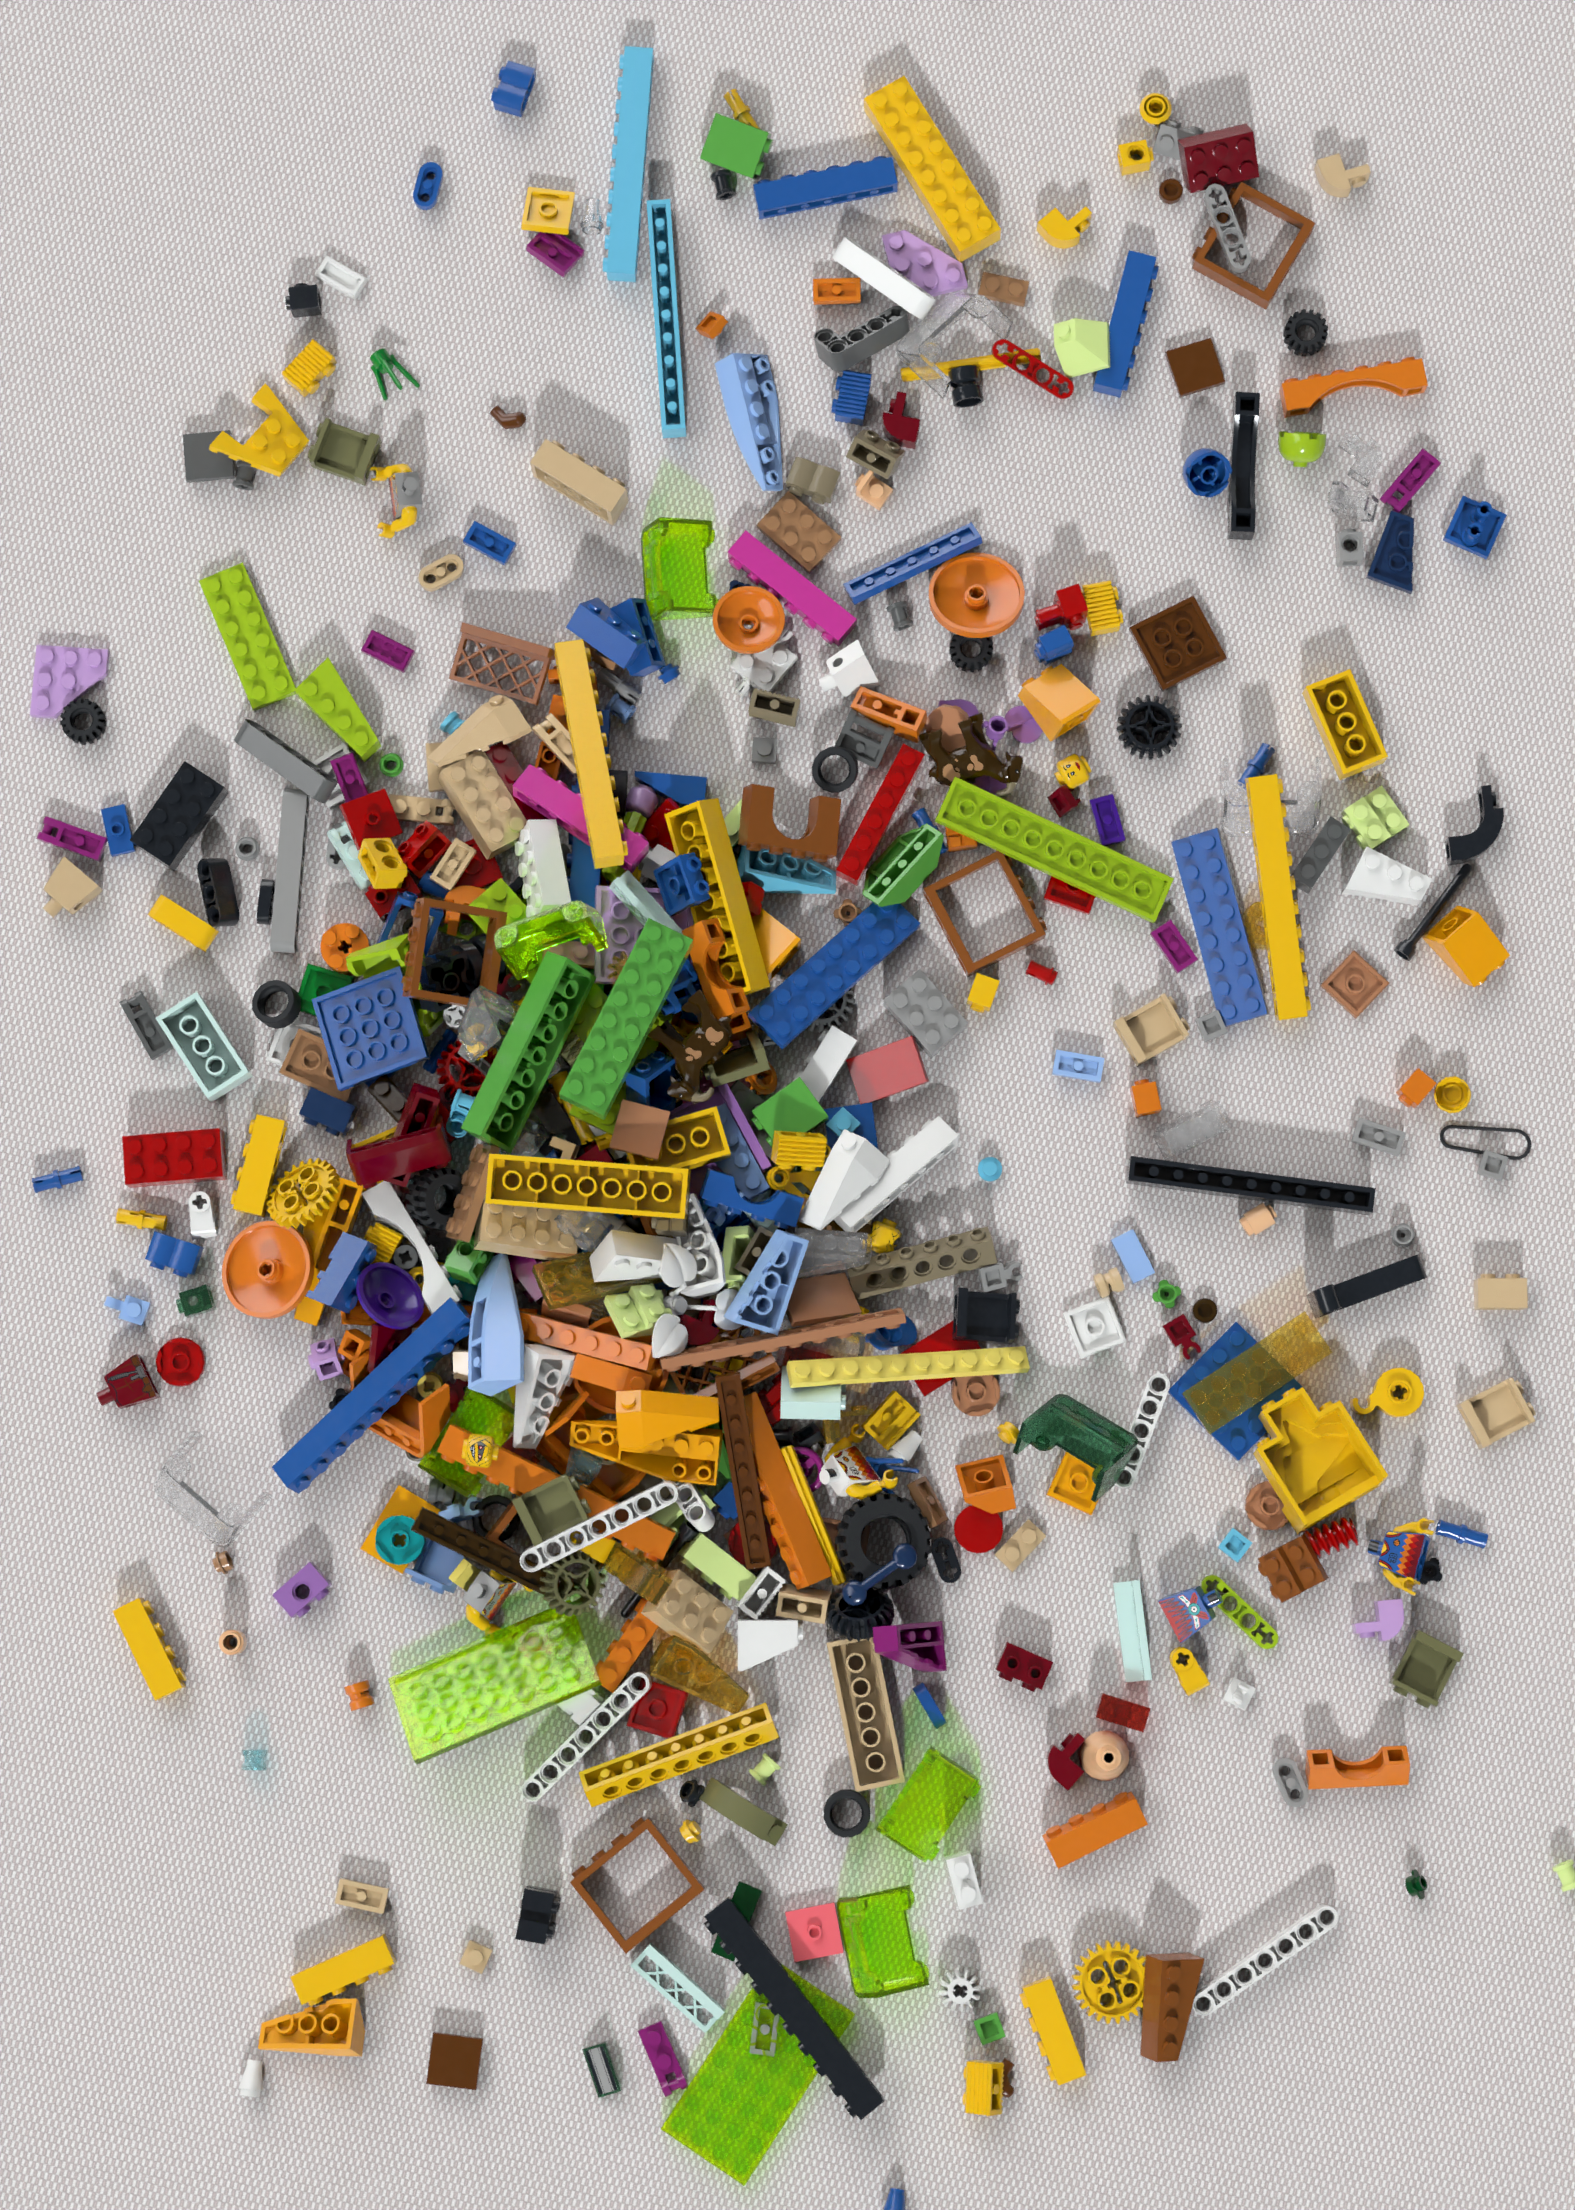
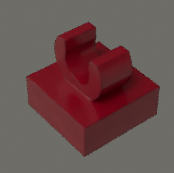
(1063, 800)

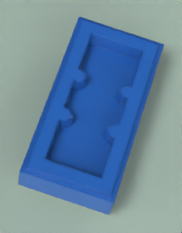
(118, 830)

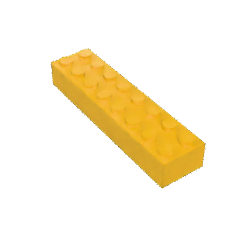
(932, 169)
(703, 831)
(587, 1186)

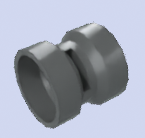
(440, 1493)

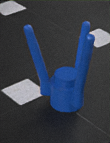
(880, 1465)

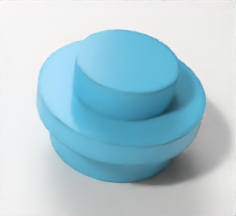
(989, 1169)

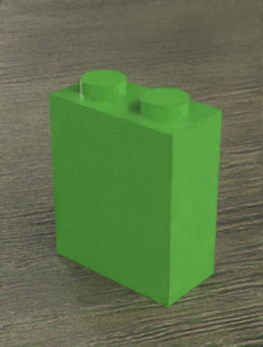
(736, 146)
(789, 1110)

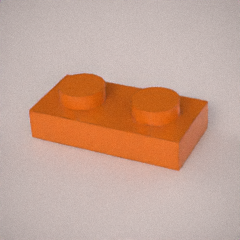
(836, 291)

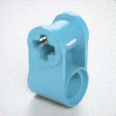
(459, 1111)

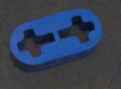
(929, 1705)

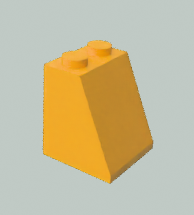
(1058, 700)
(775, 942)
(1467, 945)

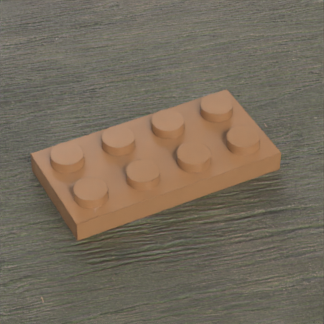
(470, 1200)

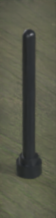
(1407, 948)
(686, 1533)

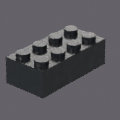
(179, 816)

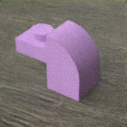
(1388, 1620)

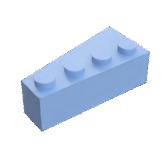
(769, 1285)

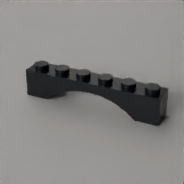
(1243, 460)

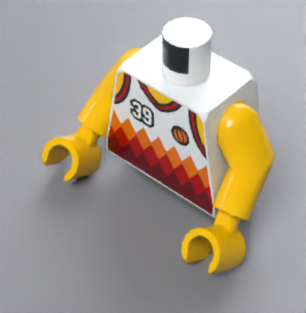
(850, 1471)

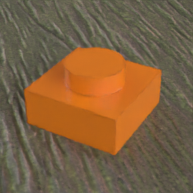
(711, 325)

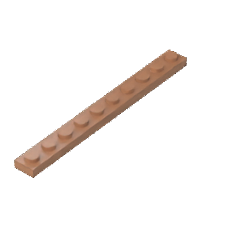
(791, 1337)

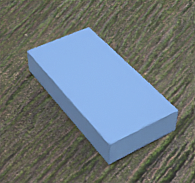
(1132, 1256)

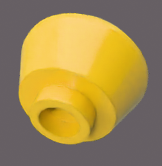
(1155, 108)

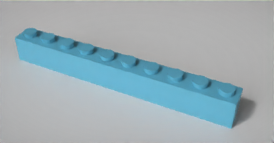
(629, 165)
(666, 318)

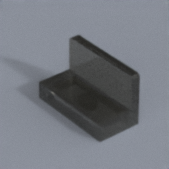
(551, 1113)

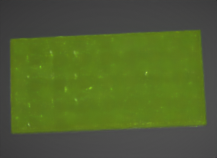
(493, 1682)
(744, 2097)

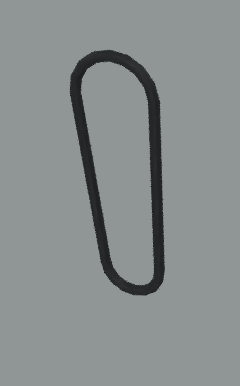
(1487, 1129)

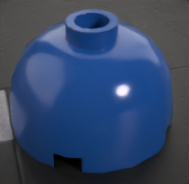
(1206, 472)

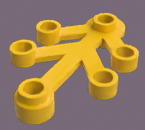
(806, 1177)

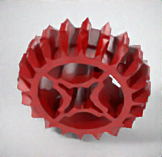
(460, 1064)

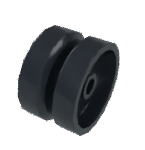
(475, 952)

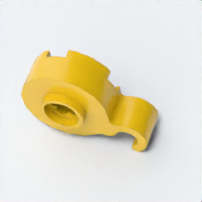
(1385, 1401)

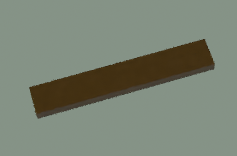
(477, 1548)

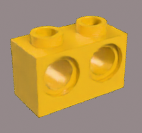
(382, 863)

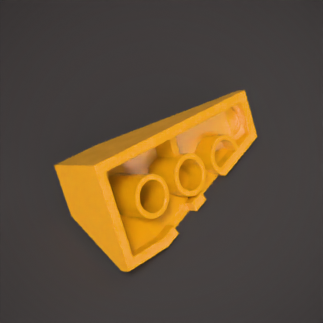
(323, 2030)

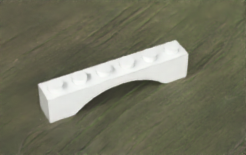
(388, 1209)

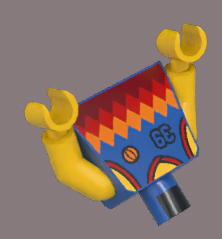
(1403, 1553)

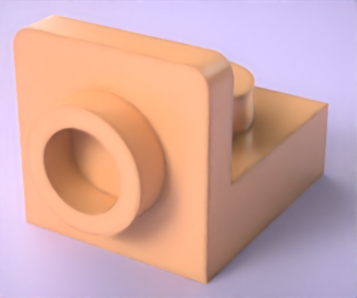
(872, 490)

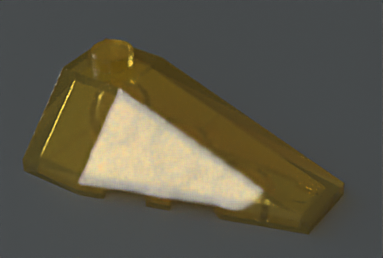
(695, 1673)

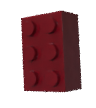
(1218, 157)

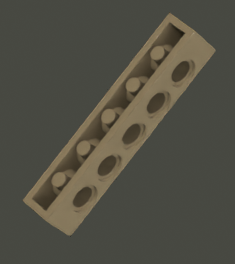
(923, 1263)

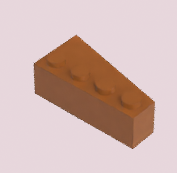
(1167, 2003)

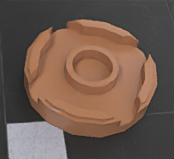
(947, 718)
(975, 1394)
(1265, 1507)

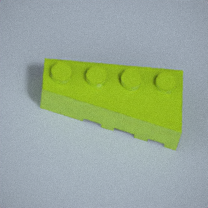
(334, 705)

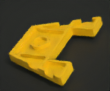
(273, 444)

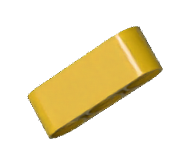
(183, 923)

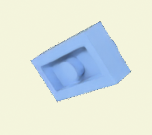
(1078, 1066)

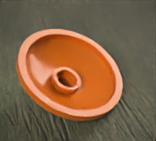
(748, 607)

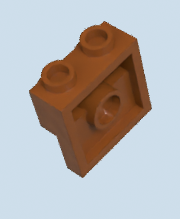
(1292, 1568)

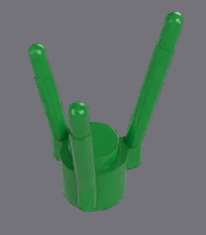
(384, 363)

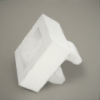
(1238, 1693)

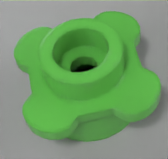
(1169, 1300)

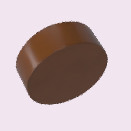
(1170, 191)

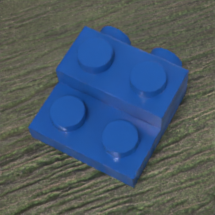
(681, 883)

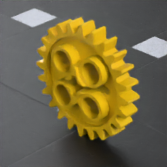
(288, 1200)
(1091, 1990)

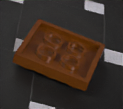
(1177, 643)

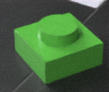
(989, 2028)

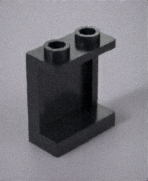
(985, 1317)

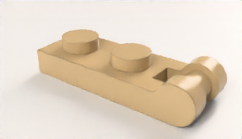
(557, 741)
(422, 809)

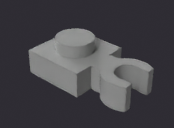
(995, 1275)

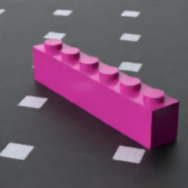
(791, 588)
(557, 802)

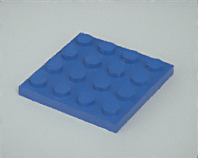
(370, 1029)
(1245, 1429)

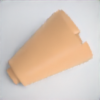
(1093, 1753)

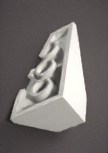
(535, 1398)

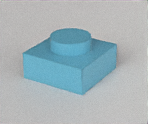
(841, 1121)
(1234, 1545)

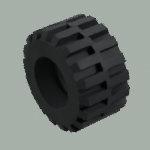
(423, 1192)

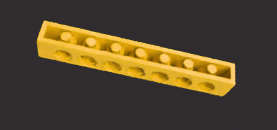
(678, 1755)

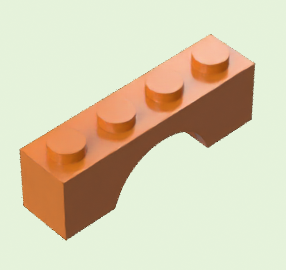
(707, 942)
(1386, 1768)

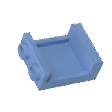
(435, 1567)

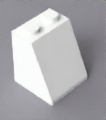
(765, 1639)

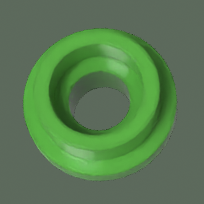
(386, 759)

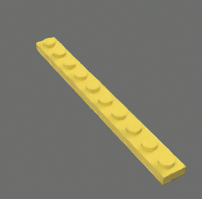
(907, 1366)

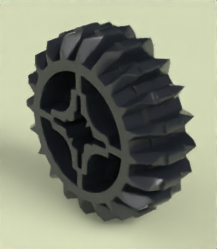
(1159, 726)
(859, 1620)

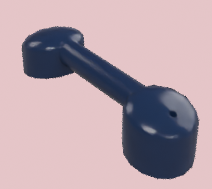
(903, 1557)

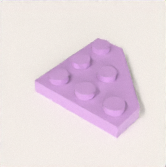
(923, 263)
(64, 677)

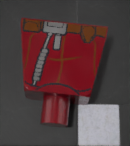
(128, 1384)

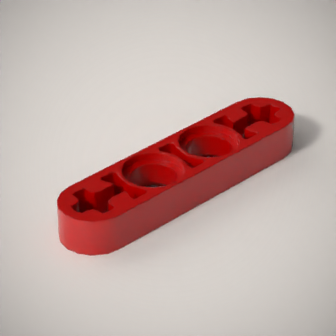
(1034, 365)

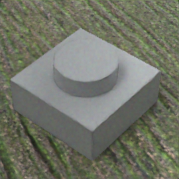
(764, 750)
(1211, 1026)
(1492, 1165)

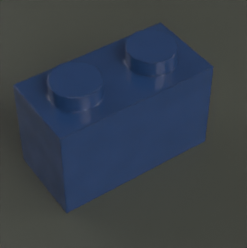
(328, 1112)

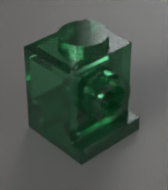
(204, 1304)

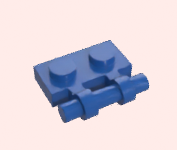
(684, 981)

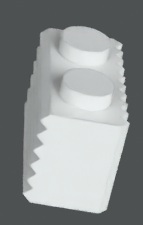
(761, 1592)

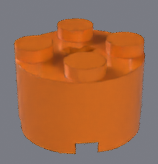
(334, 941)

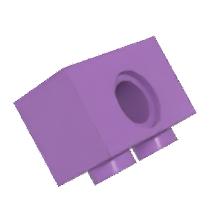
(288, 1594)

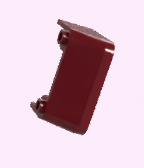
(400, 1155)

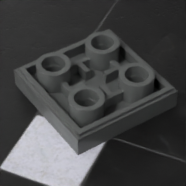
(201, 462)

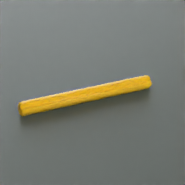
(983, 363)
(813, 1513)

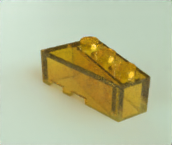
(637, 1573)

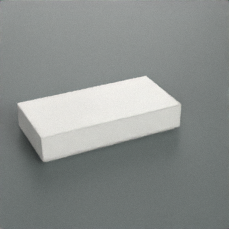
(341, 277)

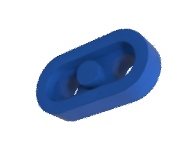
(428, 187)

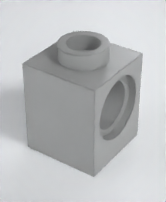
(1346, 557)

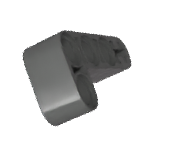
(862, 341)

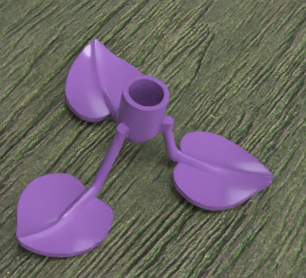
(1017, 720)

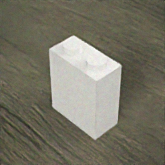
(963, 1880)

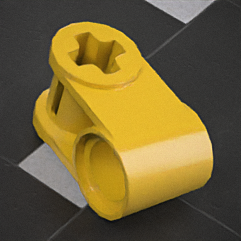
(598, 1550)
(1190, 1674)

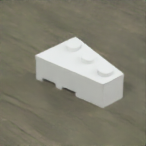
(1386, 879)
(628, 1256)

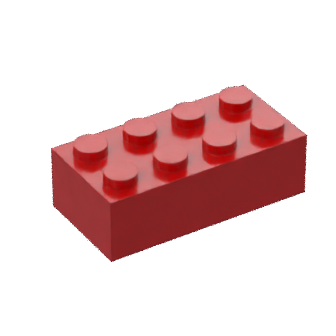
(174, 1158)

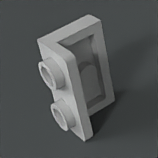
(1168, 137)

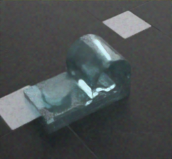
(583, 1466)

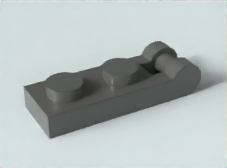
(146, 1026)

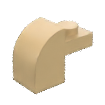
(1337, 180)

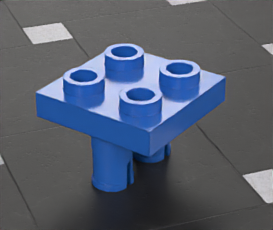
(1474, 527)

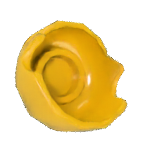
(1452, 1094)

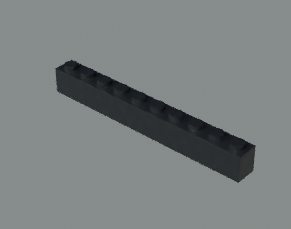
(1250, 1185)
(794, 2007)

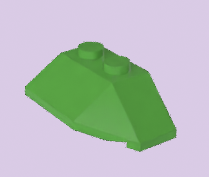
(903, 866)

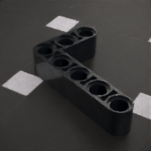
(1366, 1286)

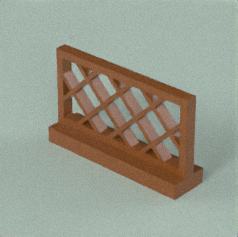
(507, 643)
(749, 1373)

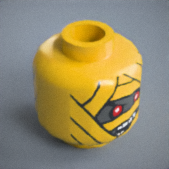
(884, 1236)
(479, 1450)

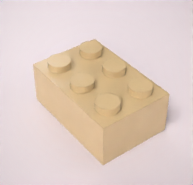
(689, 1612)

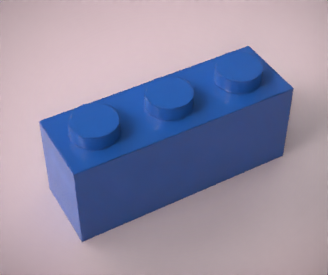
(637, 616)

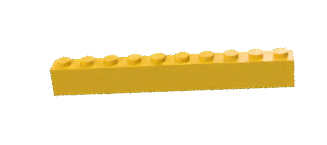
(589, 754)
(1276, 897)

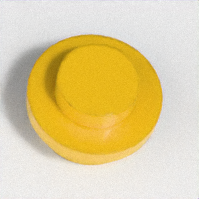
(1008, 1432)
(690, 1831)

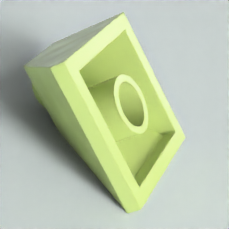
(1082, 346)

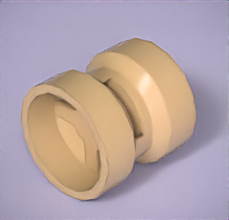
(1108, 1282)

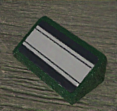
(602, 2069)

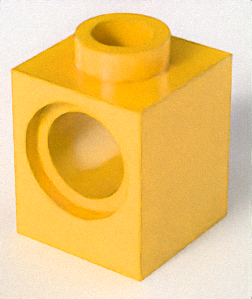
(1130, 166)
(982, 993)

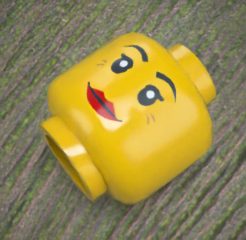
(1072, 771)

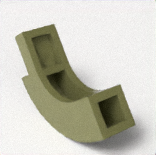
(743, 1812)

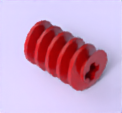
(1332, 1537)

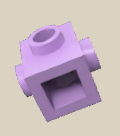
(326, 1359)

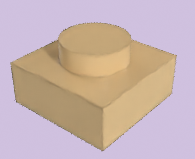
(476, 1956)

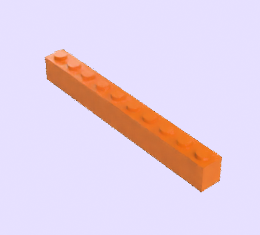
(525, 1475)

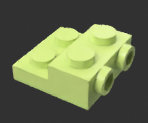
(1374, 819)
(637, 1310)

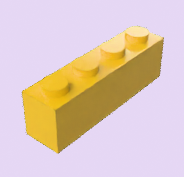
(260, 1165)
(149, 1648)
(344, 1969)
(1053, 2031)

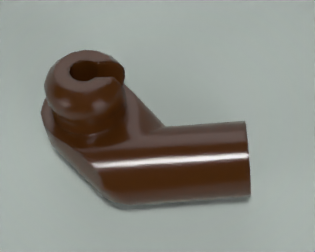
(510, 420)
(1008, 2090)

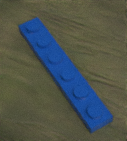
(913, 563)

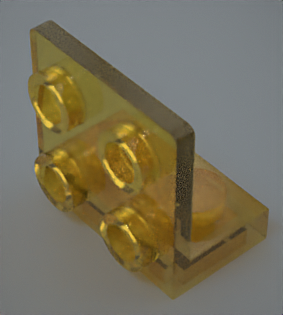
(832, 1430)

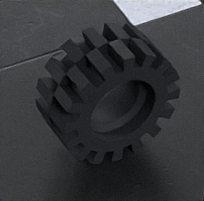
(1312, 320)
(970, 663)
(73, 711)

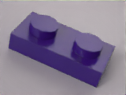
(1107, 820)

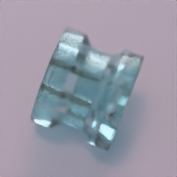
(254, 1759)

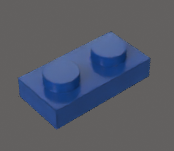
(489, 543)

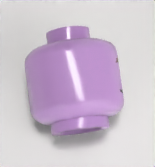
(642, 800)

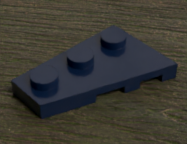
(1394, 554)

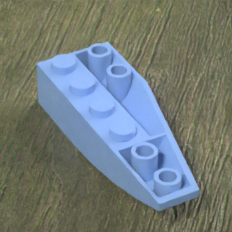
(753, 414)
(495, 1332)

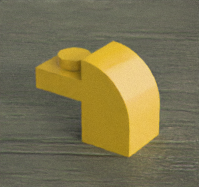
(1061, 232)

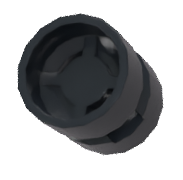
(966, 390)

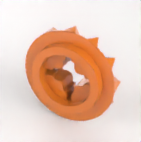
(766, 1085)

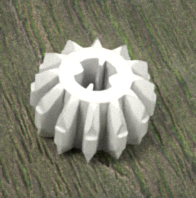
(958, 1999)

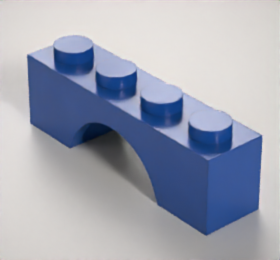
(780, 1207)

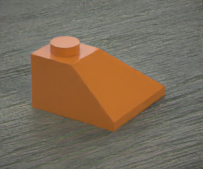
(986, 1484)

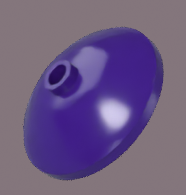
(390, 1295)

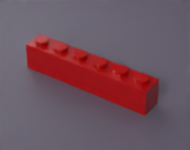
(880, 814)

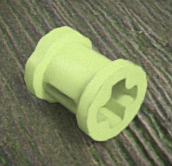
(764, 1769)
(1566, 1874)

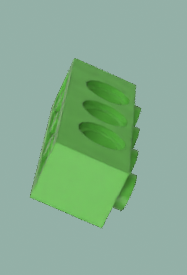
(467, 1263)

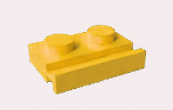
(890, 1420)

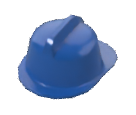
(885, 1339)

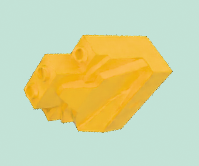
(1315, 1458)

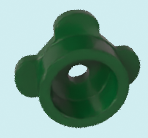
(1416, 1884)

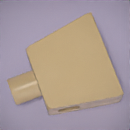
(69, 889)

